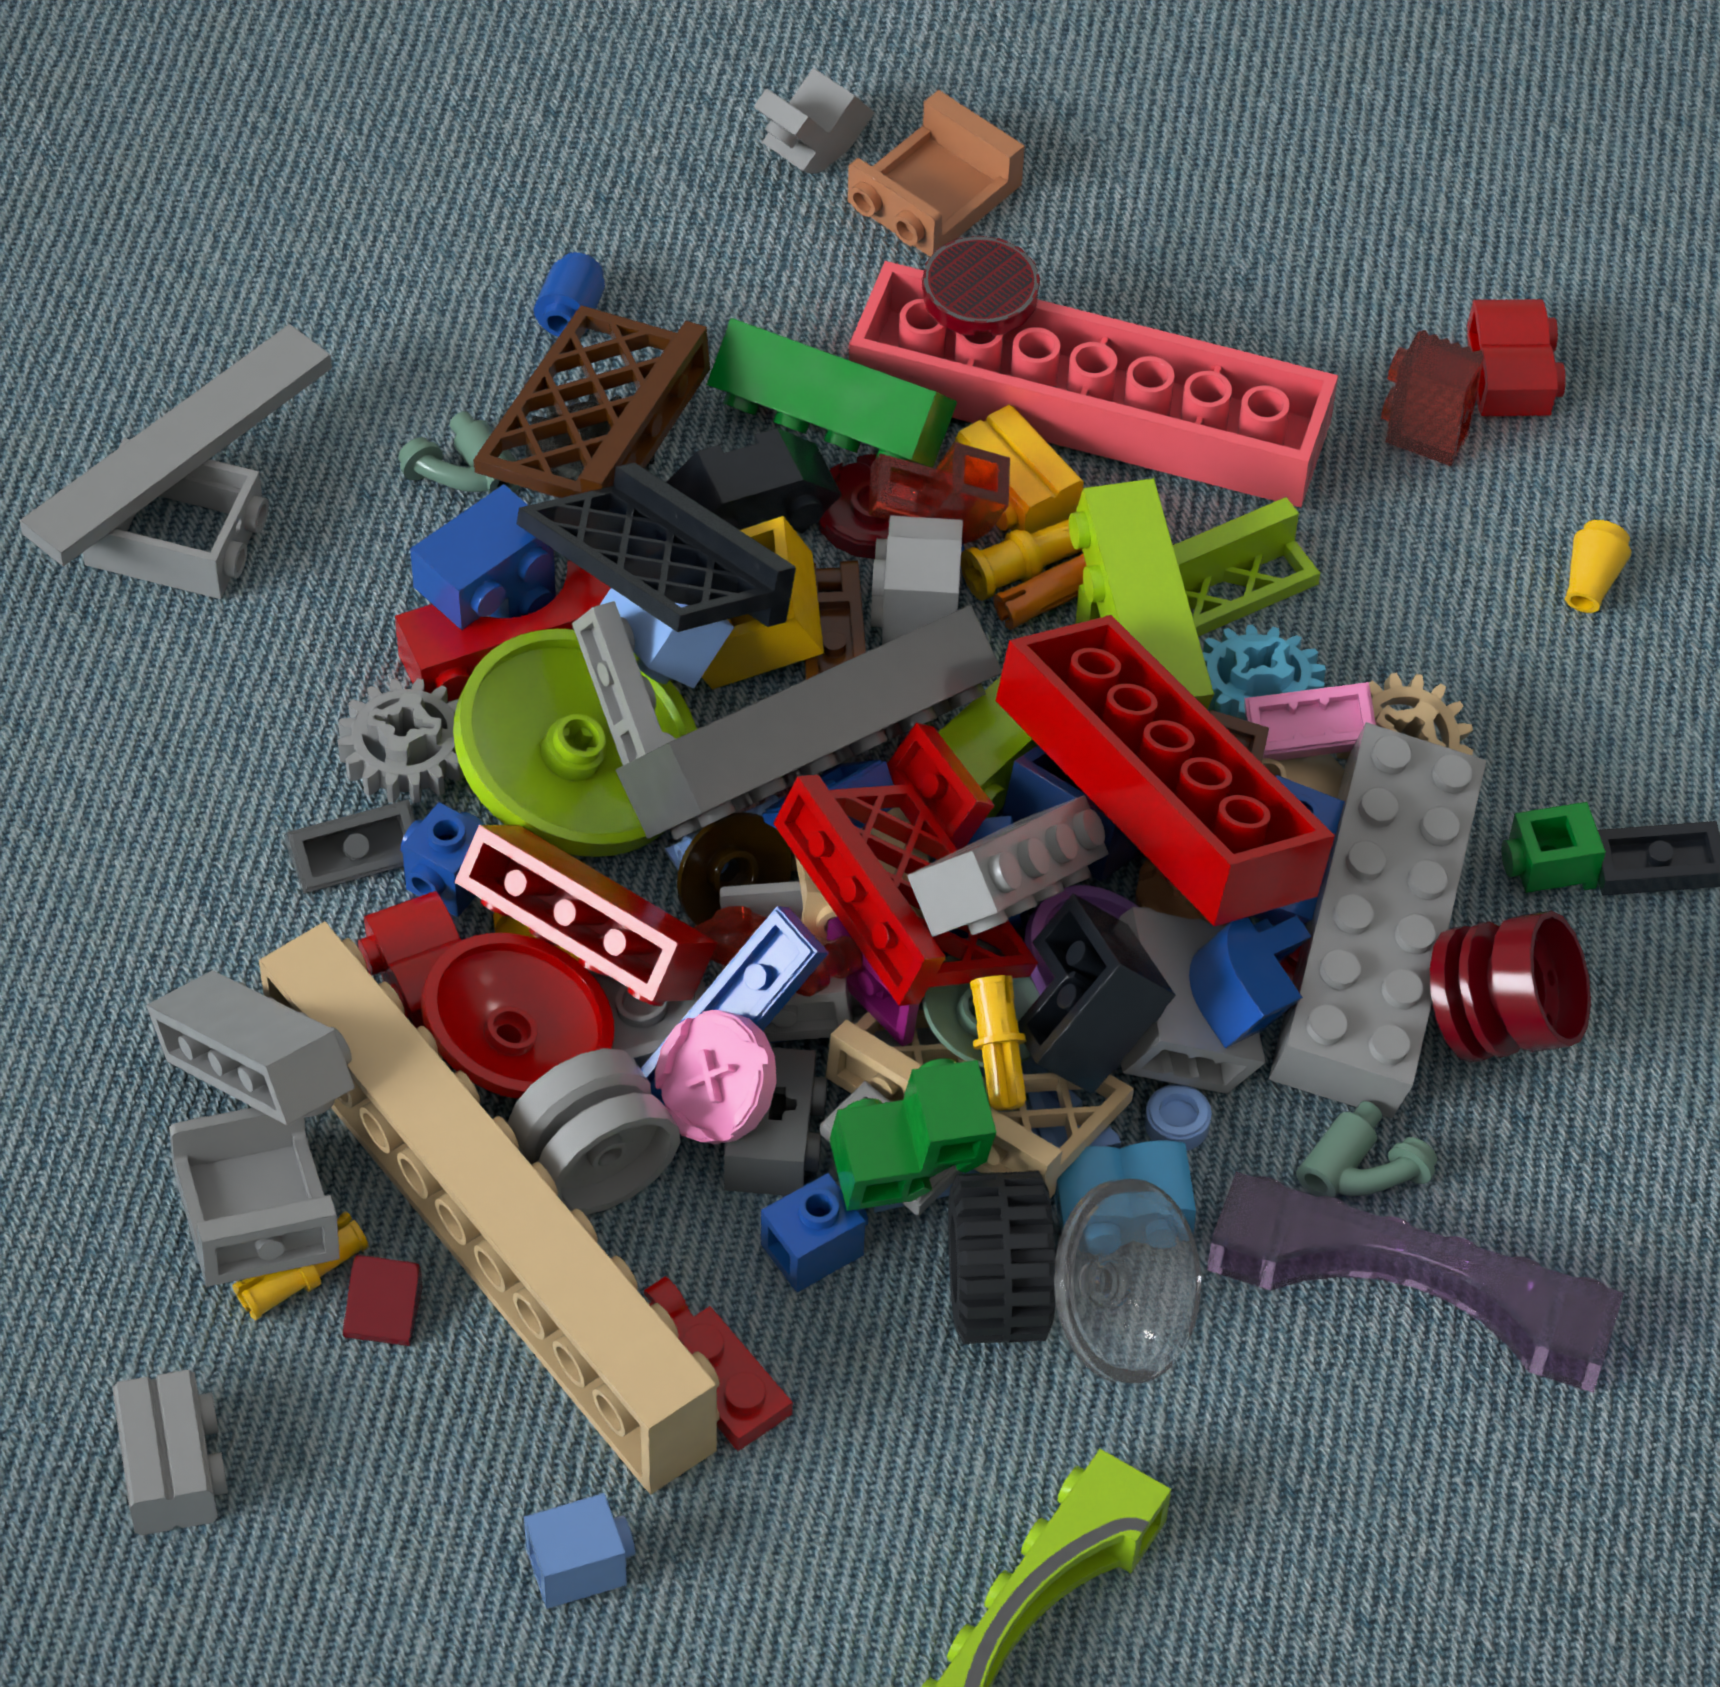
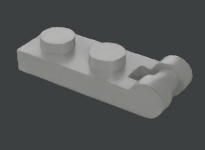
(621, 689)

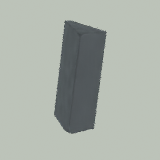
(349, 846)

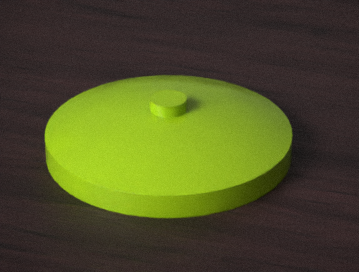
(543, 748)

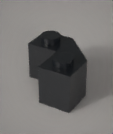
(761, 481)

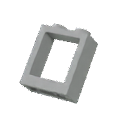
(210, 486)

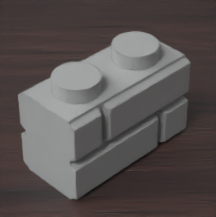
(166, 1451)

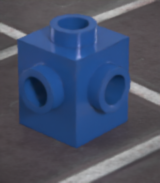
(435, 853)

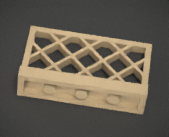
(861, 1057)

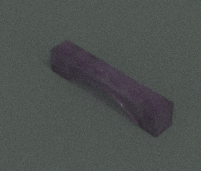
(1287, 1236)

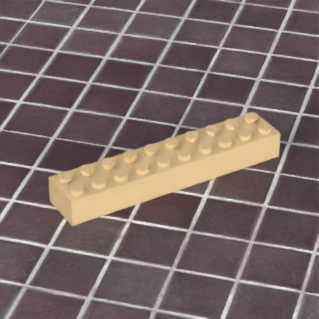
(504, 1218)

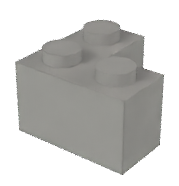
(915, 574)

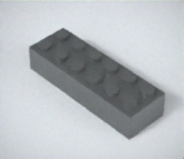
(810, 726)

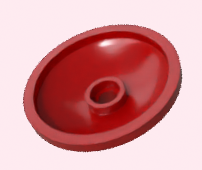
(512, 1010)

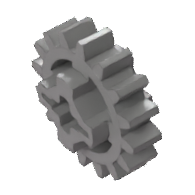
(400, 741)

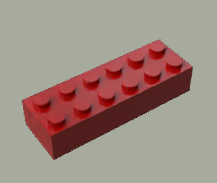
(1164, 770)

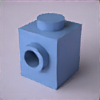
(578, 1550)

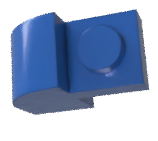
(1241, 979)

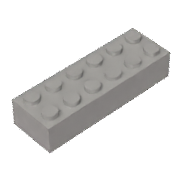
(1378, 920)

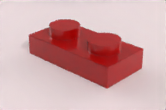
(941, 783)

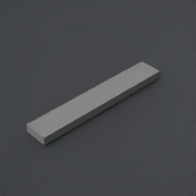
(175, 445)

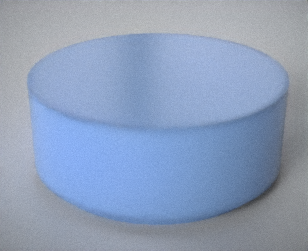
(1178, 1115)

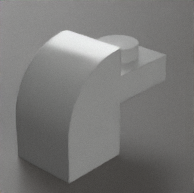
(815, 124)

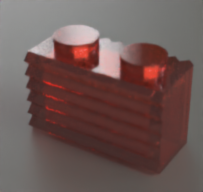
(1432, 397)

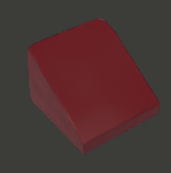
(382, 1300)

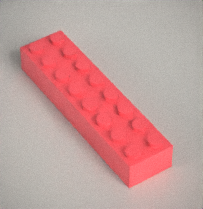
(1113, 388)

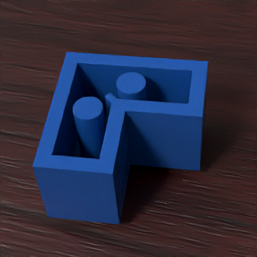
(485, 563)

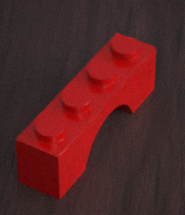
(446, 655)

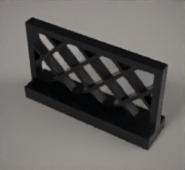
(664, 552)

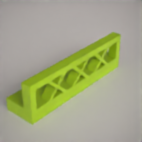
(1227, 556)

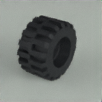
(1001, 1257)

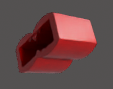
(1519, 358)
(405, 944)

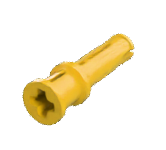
(1015, 558)

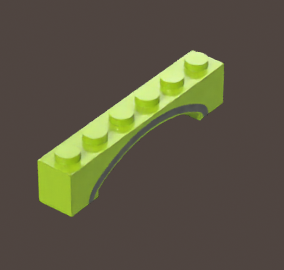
(1102, 1524)

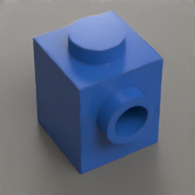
(812, 1232)

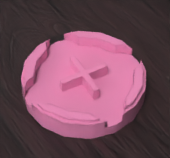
(716, 1076)

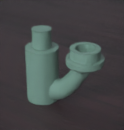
(424, 458)
(1335, 1158)

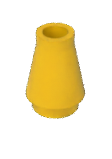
(1596, 562)

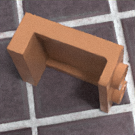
(938, 176)

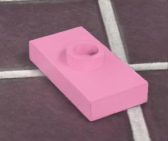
(1312, 720)

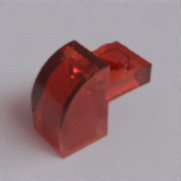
(964, 487)

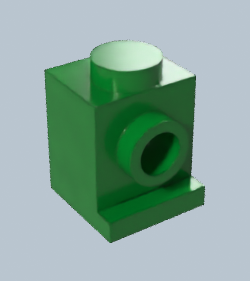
(1554, 848)

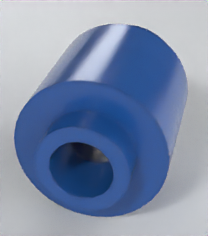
(570, 283)

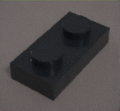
(1660, 858)

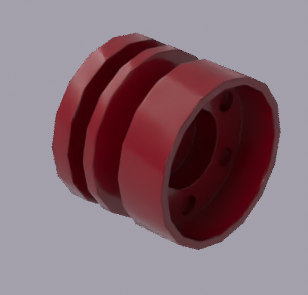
(1510, 986)

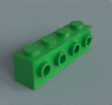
(830, 393)

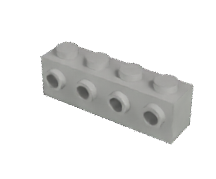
(1010, 869)
(252, 1047)

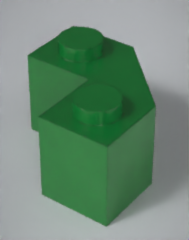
(896, 1146)

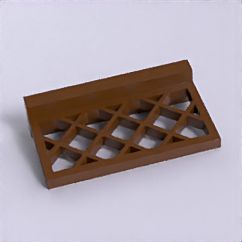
(644, 418)

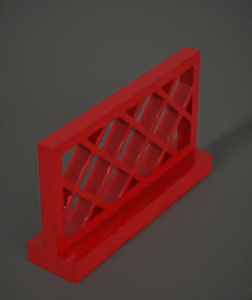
(876, 902)

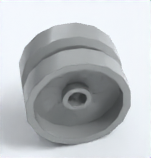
(595, 1129)

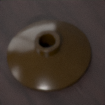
(754, 856)

